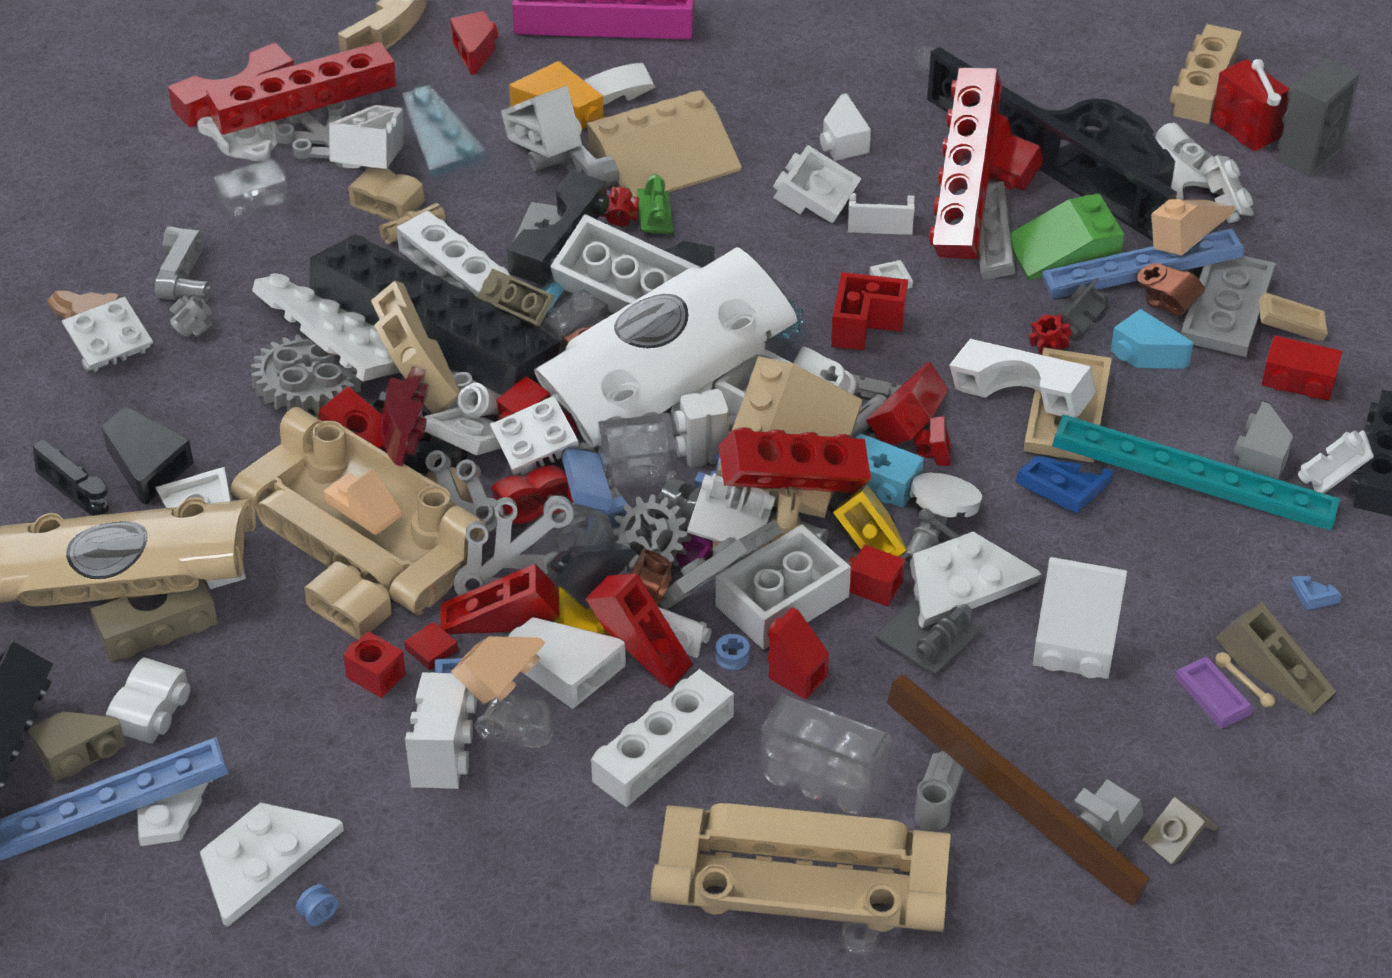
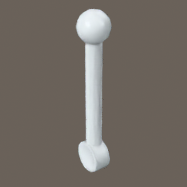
(1273, 98)

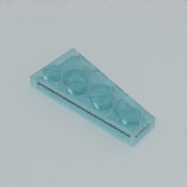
(440, 133)

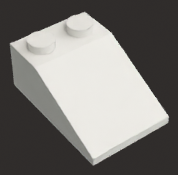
(1079, 618)

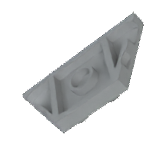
(726, 555)

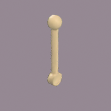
(1224, 660)

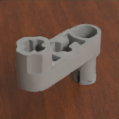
(581, 161)
(183, 252)

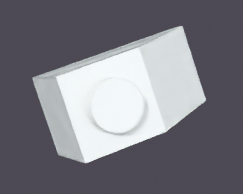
(845, 131)

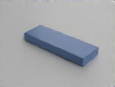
(586, 479)

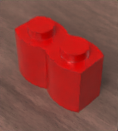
(532, 491)

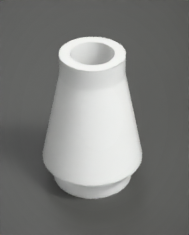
(477, 400)

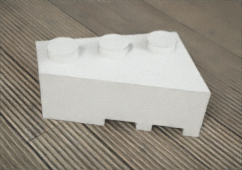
(544, 123)
(367, 137)
(440, 731)

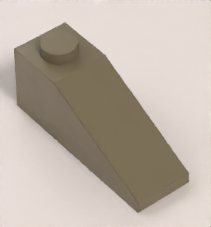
(1273, 657)

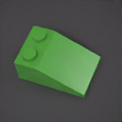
(1067, 235)

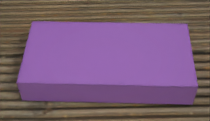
(1214, 692)

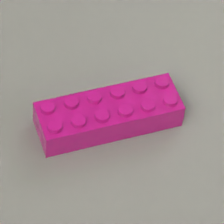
(605, 18)

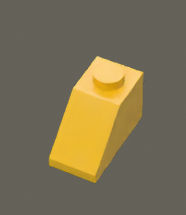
(869, 522)

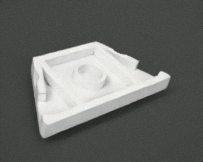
(965, 572)
(261, 854)

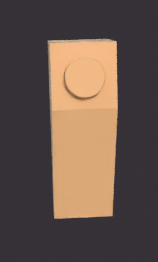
(1185, 222)

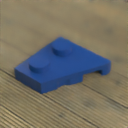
(1063, 482)

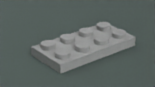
(1229, 307)

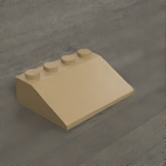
(669, 139)
(796, 402)

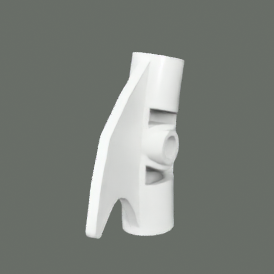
(1188, 158)

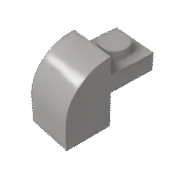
(1109, 812)

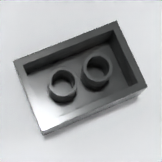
(1317, 117)

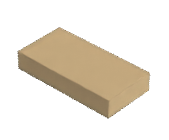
(1292, 317)

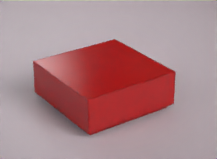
(431, 644)

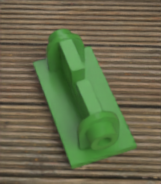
(655, 207)

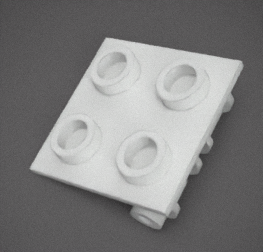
(107, 334)
(534, 435)
(729, 510)

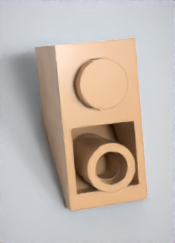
(494, 664)

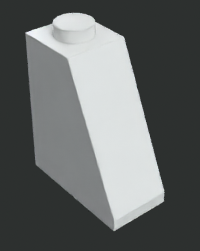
(572, 659)

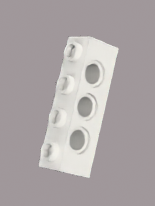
(444, 252)
(662, 737)

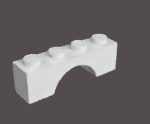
(987, 367)

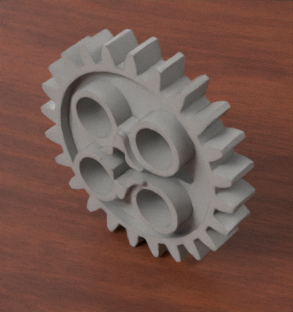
(300, 375)

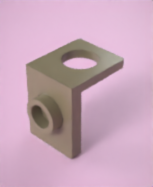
(1177, 829)

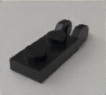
(69, 479)

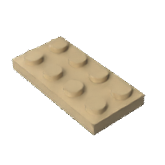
(1043, 425)

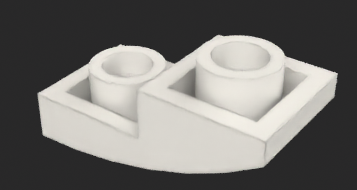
(625, 80)

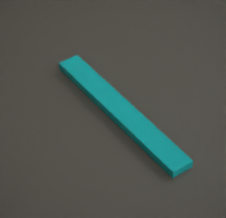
(1196, 472)

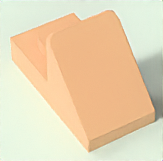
(364, 501)

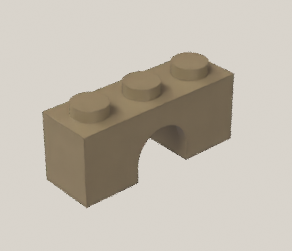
(129, 631)

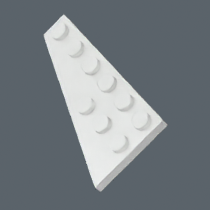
(329, 326)

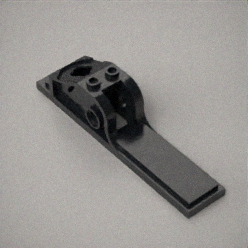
(1120, 151)

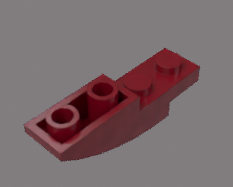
(402, 415)

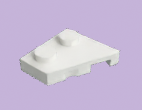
(169, 817)

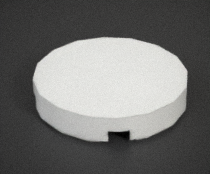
(945, 494)

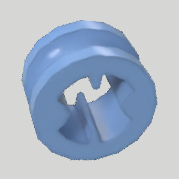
(732, 641)
(317, 904)

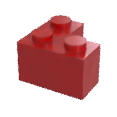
(1013, 158)
(865, 304)

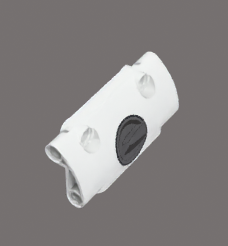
(668, 343)

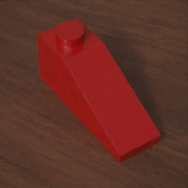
(909, 407)
(502, 604)
(633, 616)

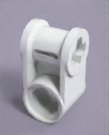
(825, 368)

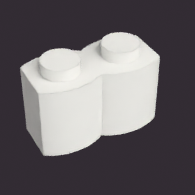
(149, 699)

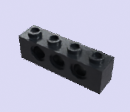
(1374, 484)

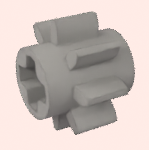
(190, 316)

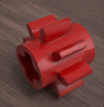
(621, 206)
(1050, 333)

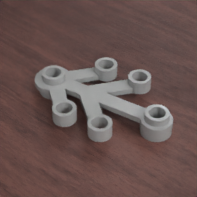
(318, 133)
(481, 502)
(508, 553)

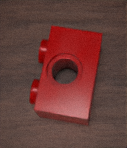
(354, 414)

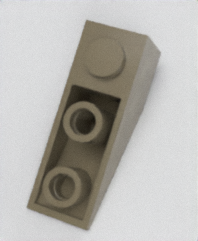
(516, 297)

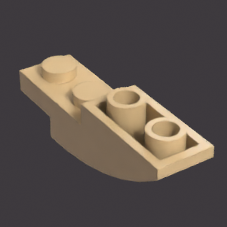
(386, 26)
(410, 346)

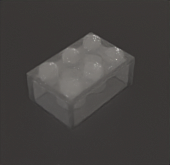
(825, 755)

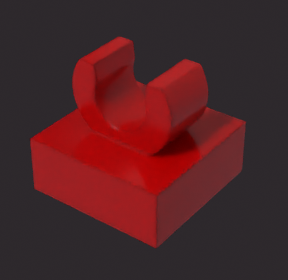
(935, 442)

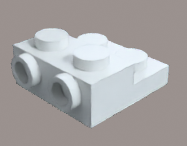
(815, 184)

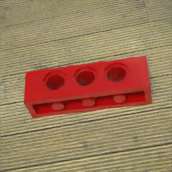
(794, 461)

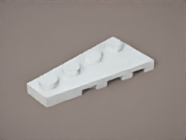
(210, 487)

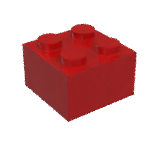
(1243, 106)

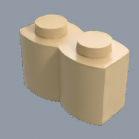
(386, 193)
(348, 599)

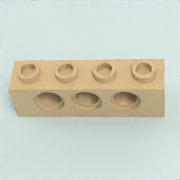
(1198, 82)

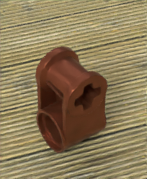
(1169, 288)
(654, 573)

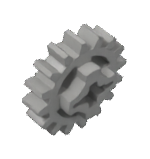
(636, 529)

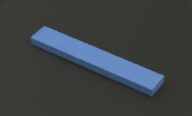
(1125, 266)
(111, 797)

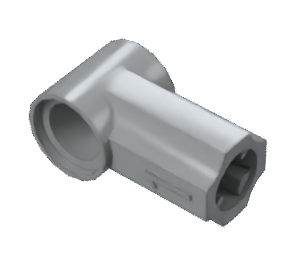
(937, 792)

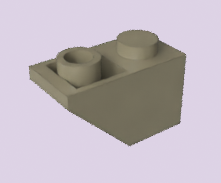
(74, 741)

